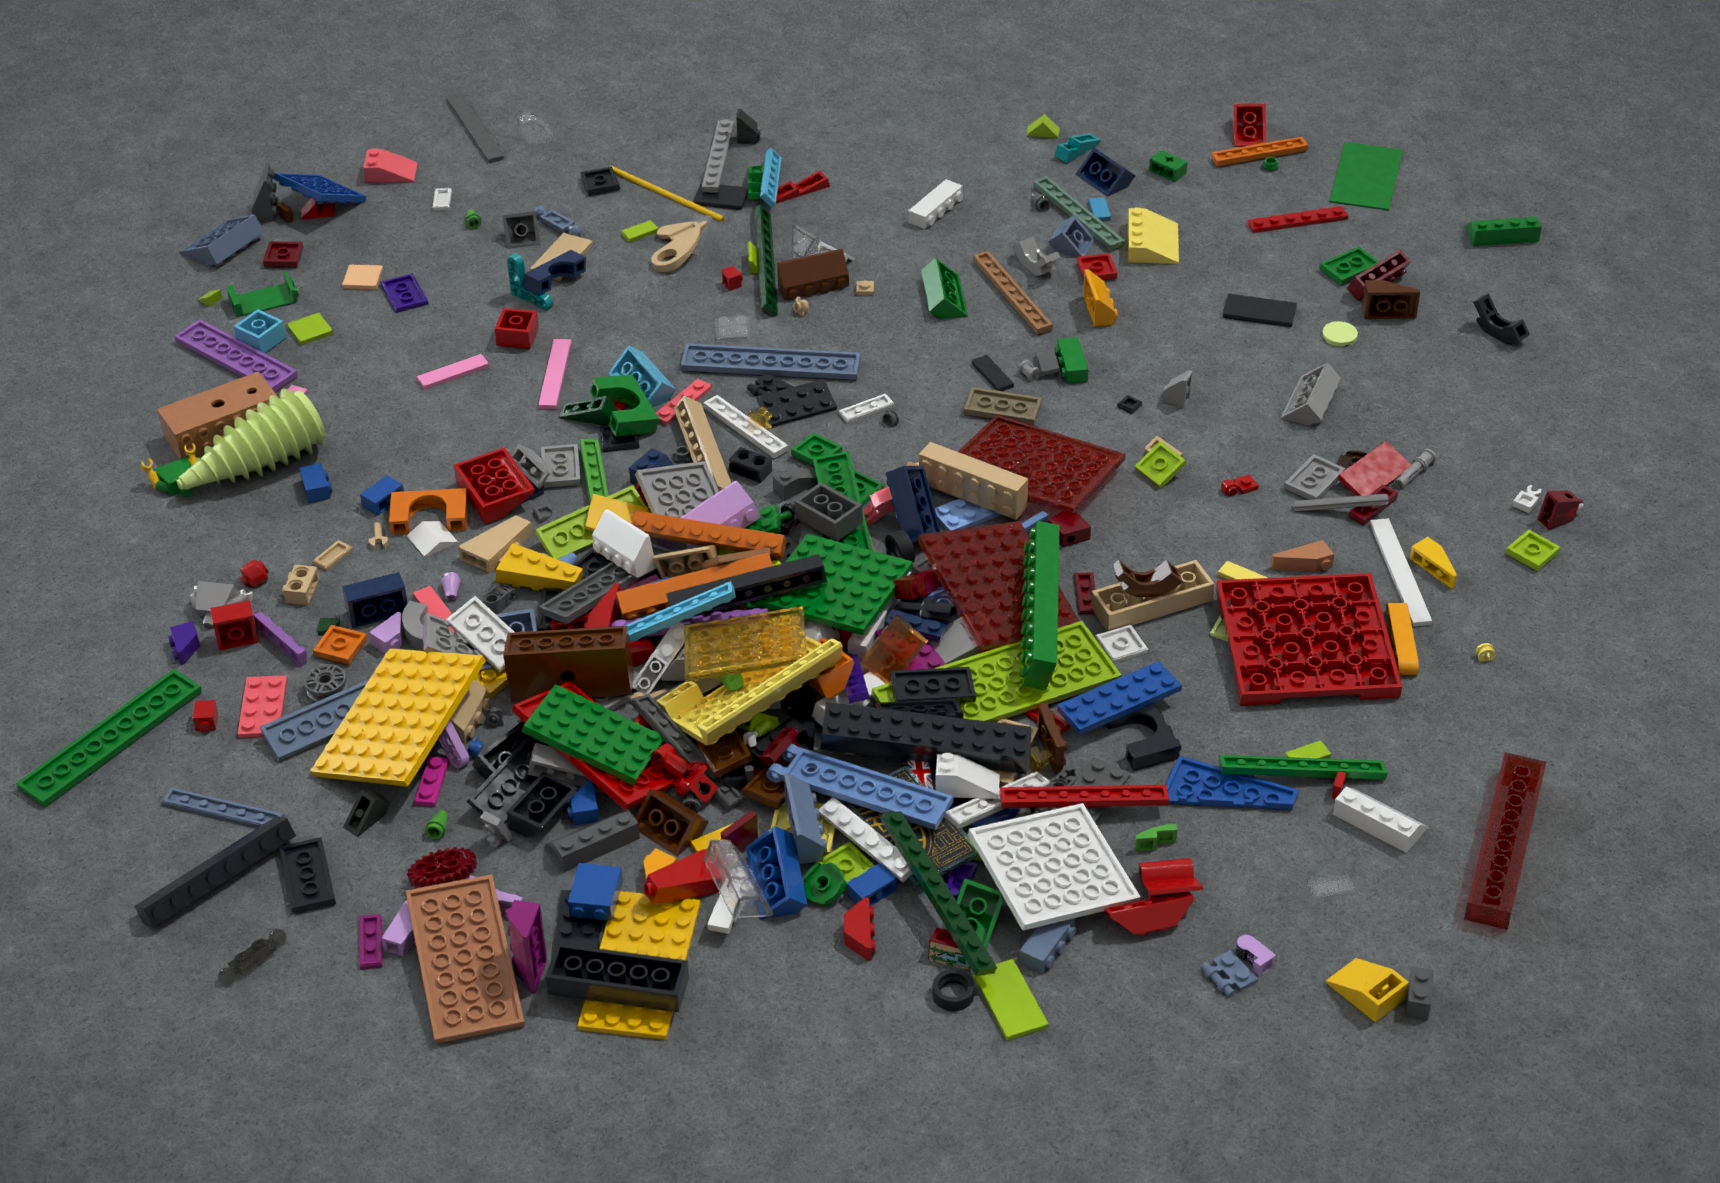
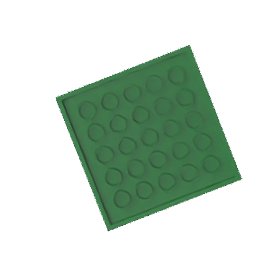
(855, 587)

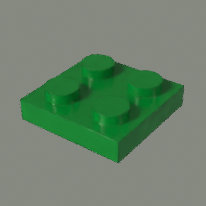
(814, 447)

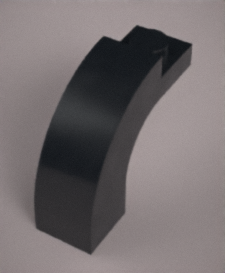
(1495, 325)

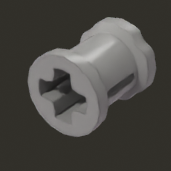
(1029, 371)

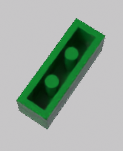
(1071, 360)

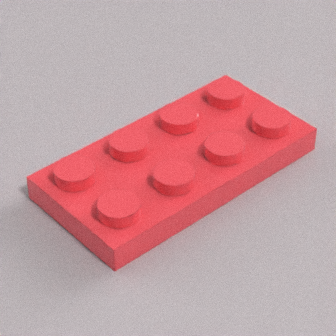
(261, 704)

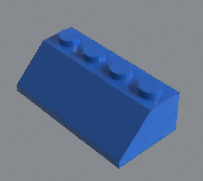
(778, 871)

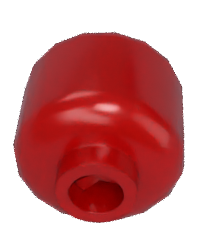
(254, 573)

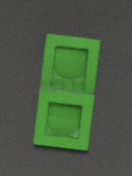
(1150, 838)

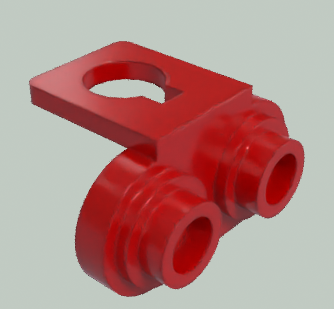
(696, 774)

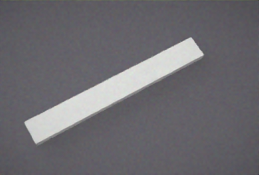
(1400, 572)

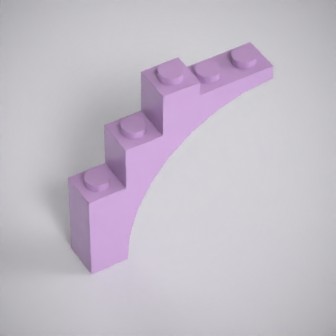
(400, 935)

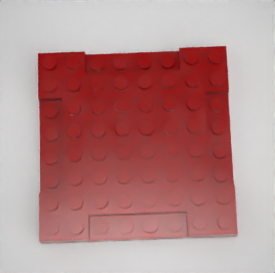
(1307, 638)

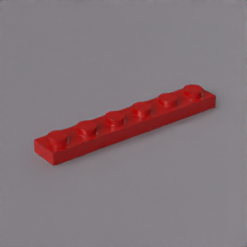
(1297, 219)

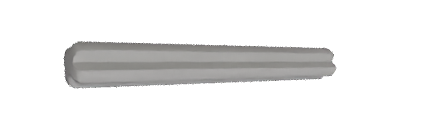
(1341, 502)

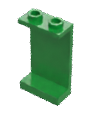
(263, 298)

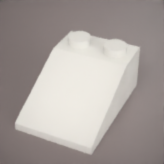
(965, 778)

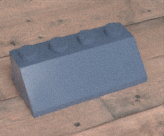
(804, 820)

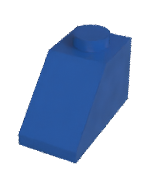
(584, 805)

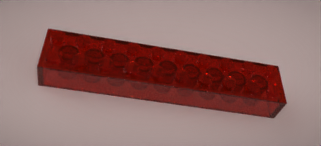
(1505, 841)

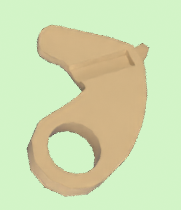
(684, 240)

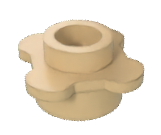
(801, 306)

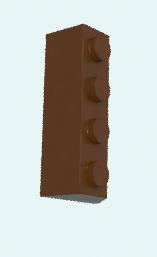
(812, 274)

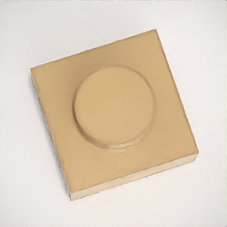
(865, 287)

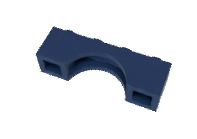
(567, 264)

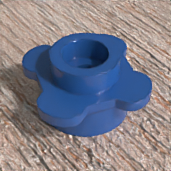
(475, 747)

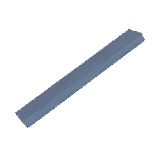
(218, 808)

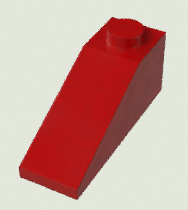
(606, 610)

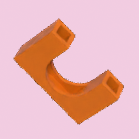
(407, 503)

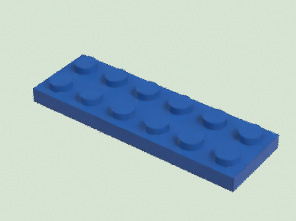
(1119, 697)

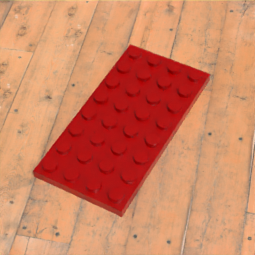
(619, 790)

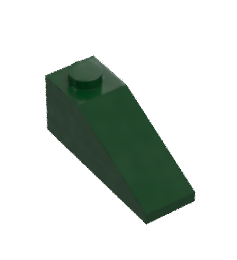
(592, 410)

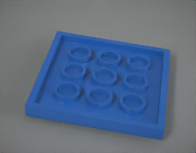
(319, 188)

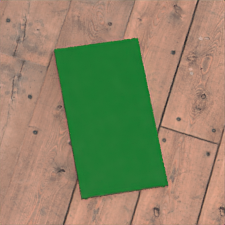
(1366, 176)

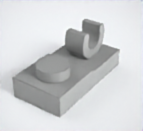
(497, 829)

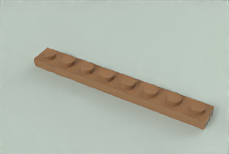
(1013, 292)

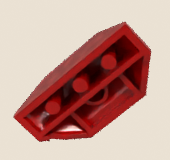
(1152, 913)

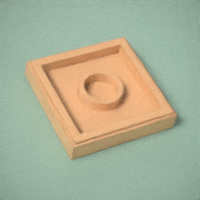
(362, 277)

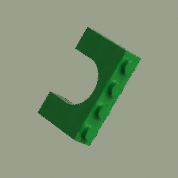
(626, 390)

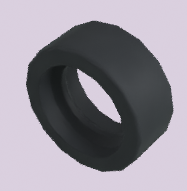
(900, 545)
(953, 1003)

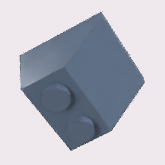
(1071, 238)

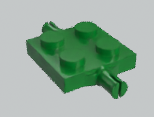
(769, 520)

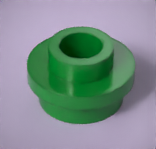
(1270, 163)

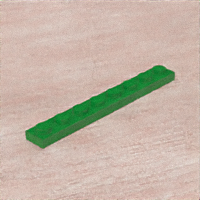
(1302, 767)

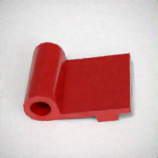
(1168, 876)

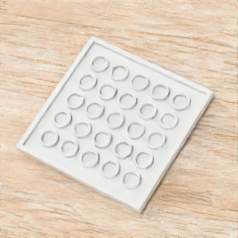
(1053, 866)

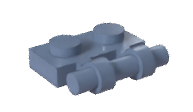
(1233, 969)

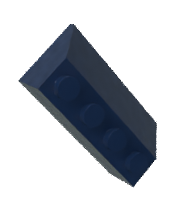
(912, 501)

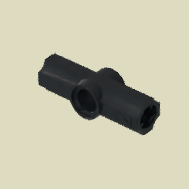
(929, 609)

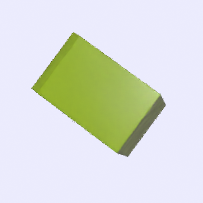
(1043, 128)

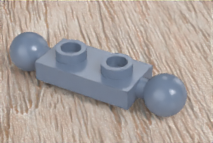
(557, 221)

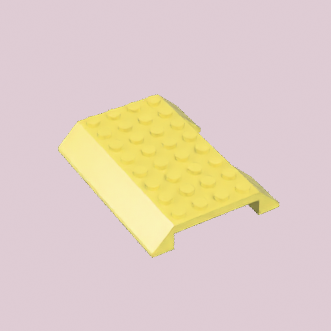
(725, 709)

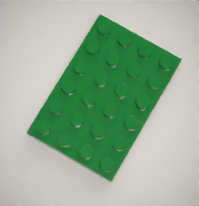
(593, 734)

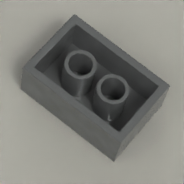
(828, 511)

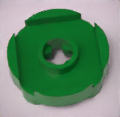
(832, 891)

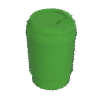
(732, 682)

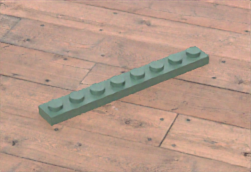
(1073, 207)

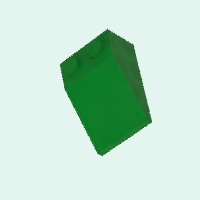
(980, 907)

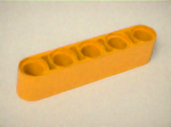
(1403, 638)

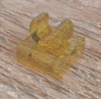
(761, 417)
(1038, 759)

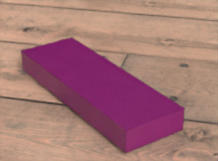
(370, 941)

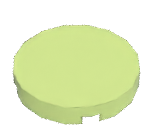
(1340, 334)

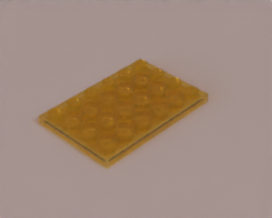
(744, 644)

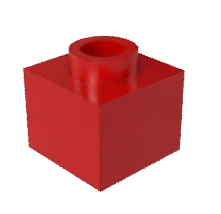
(731, 278)

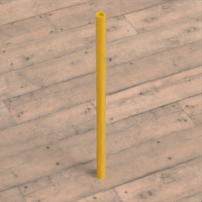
(667, 194)

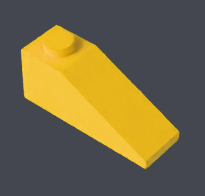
(1434, 560)

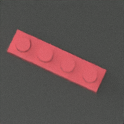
(694, 391)

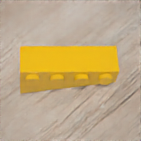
(536, 570)

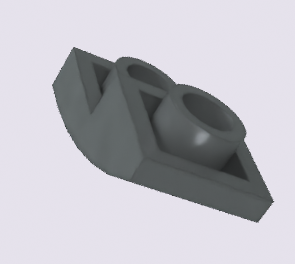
(1048, 362)

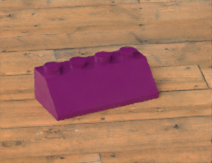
(527, 942)

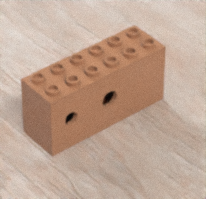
(207, 413)

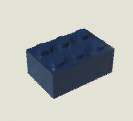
(374, 599)

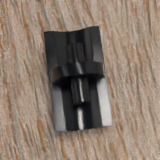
(787, 524)

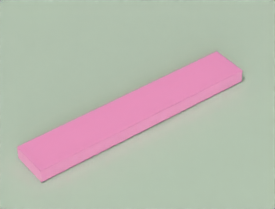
(555, 374)

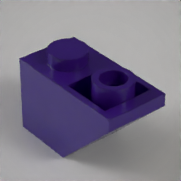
(184, 640)

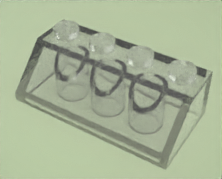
(735, 880)

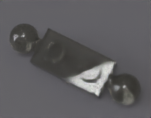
(252, 956)

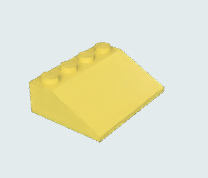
(1152, 238)

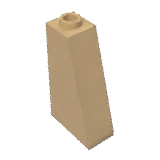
(491, 545)

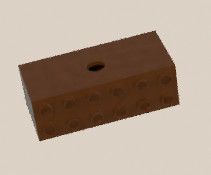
(590, 658)

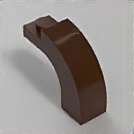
(1149, 583)

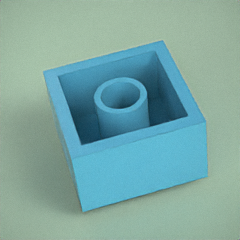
(260, 330)

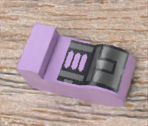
(1256, 954)

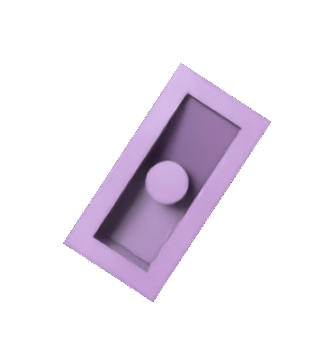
(388, 634)

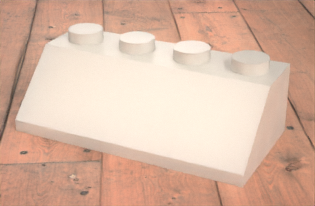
(623, 544)
(1378, 819)

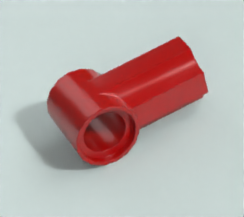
(666, 758)

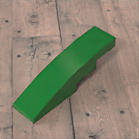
(755, 181)

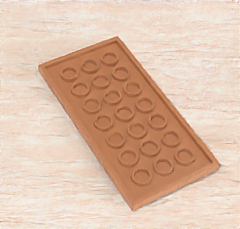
(464, 959)

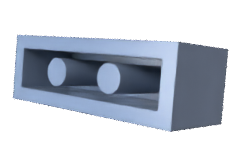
(1045, 943)

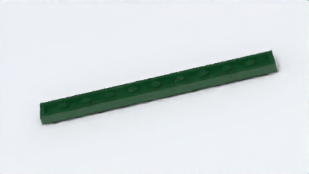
(766, 261)
(938, 894)

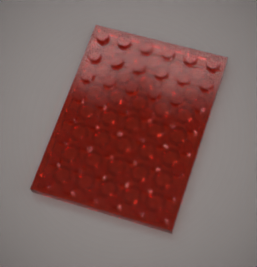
(1058, 467)
(985, 580)

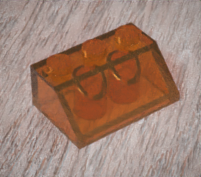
(893, 649)

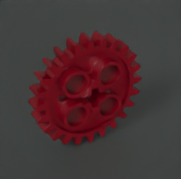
(442, 867)

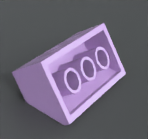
(727, 507)

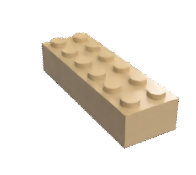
(974, 480)
(1119, 609)

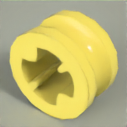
(1482, 654)

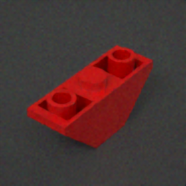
(859, 929)

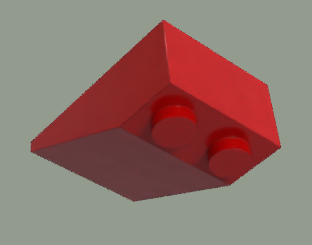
(1249, 124)

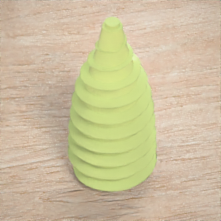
(260, 441)

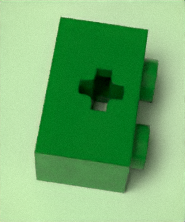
(1168, 166)

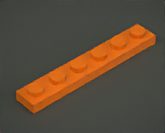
(1259, 151)

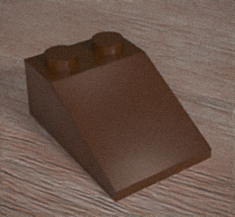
(1389, 300)

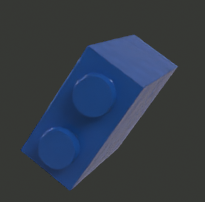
(595, 891)

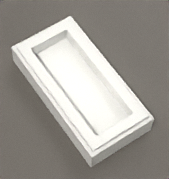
(442, 199)

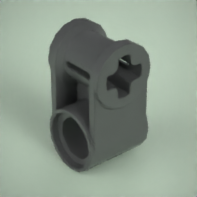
(499, 598)

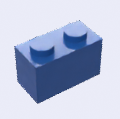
(315, 483)
(378, 496)
(874, 883)

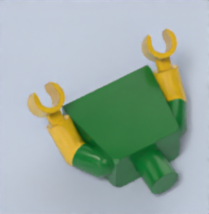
(165, 476)

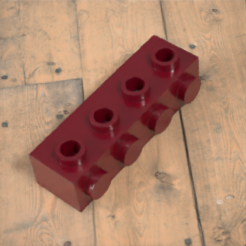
(1385, 270)

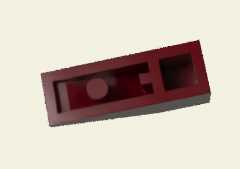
(916, 585)

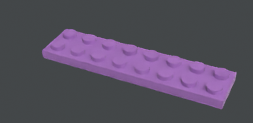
(234, 354)

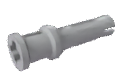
(1419, 465)

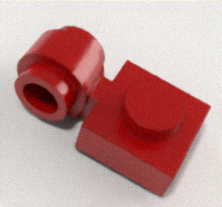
(1242, 484)

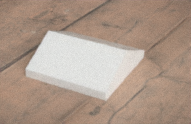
(431, 537)

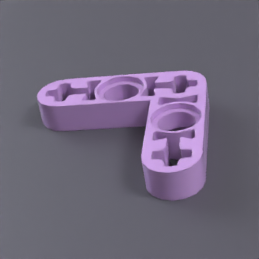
(456, 751)

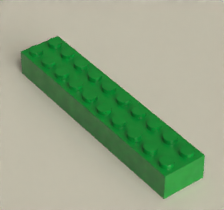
(1040, 605)

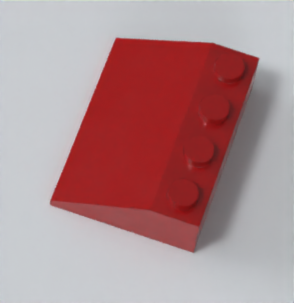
(493, 484)

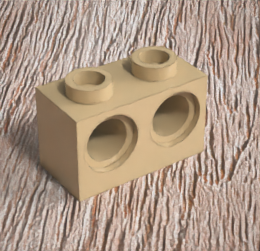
(300, 584)

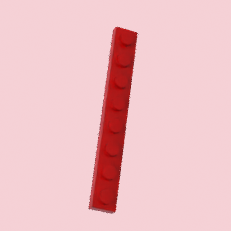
(1088, 795)

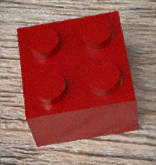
(516, 328)
(234, 625)

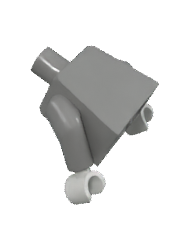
(211, 594)

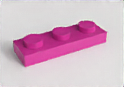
(432, 781)

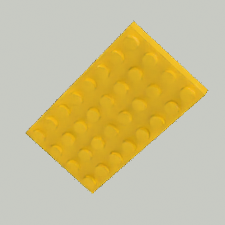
(644, 930)

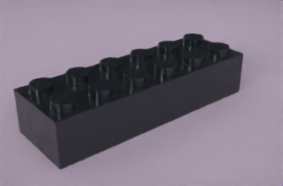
(617, 977)

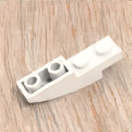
(660, 659)

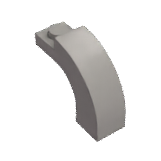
(1033, 259)
(413, 623)

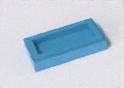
(1099, 208)

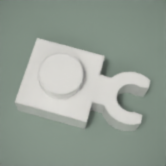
(1527, 500)

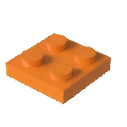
(340, 644)

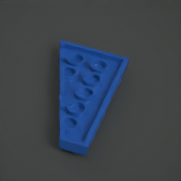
(1203, 784)

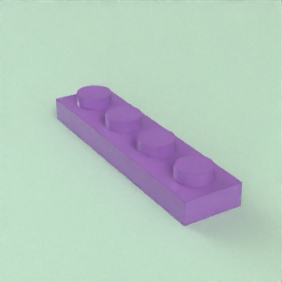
(280, 639)

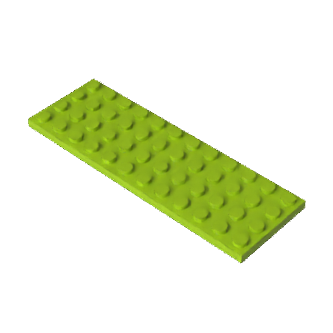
(998, 683)

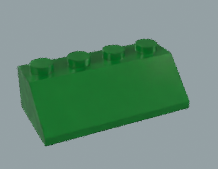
(1504, 231)
(943, 291)

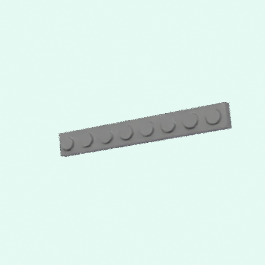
(717, 156)

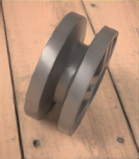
(325, 681)

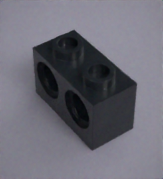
(750, 465)

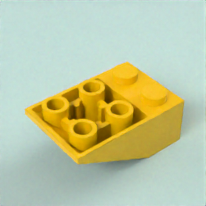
(1370, 987)

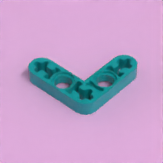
(517, 268)

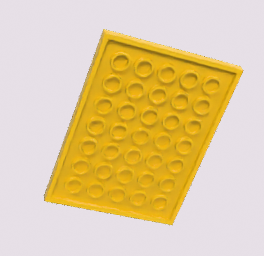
(398, 717)

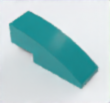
(1076, 147)

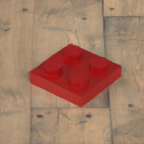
(1100, 265)

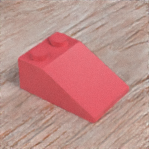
(385, 166)

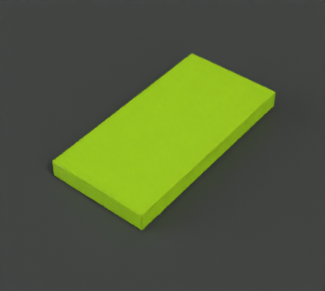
(1011, 1001)

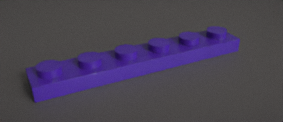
(856, 685)

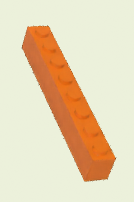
(708, 533)
(652, 597)

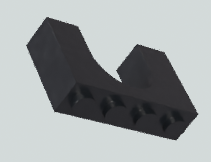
(1153, 750)

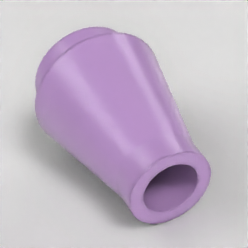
(451, 585)

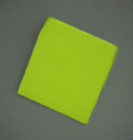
(211, 297)

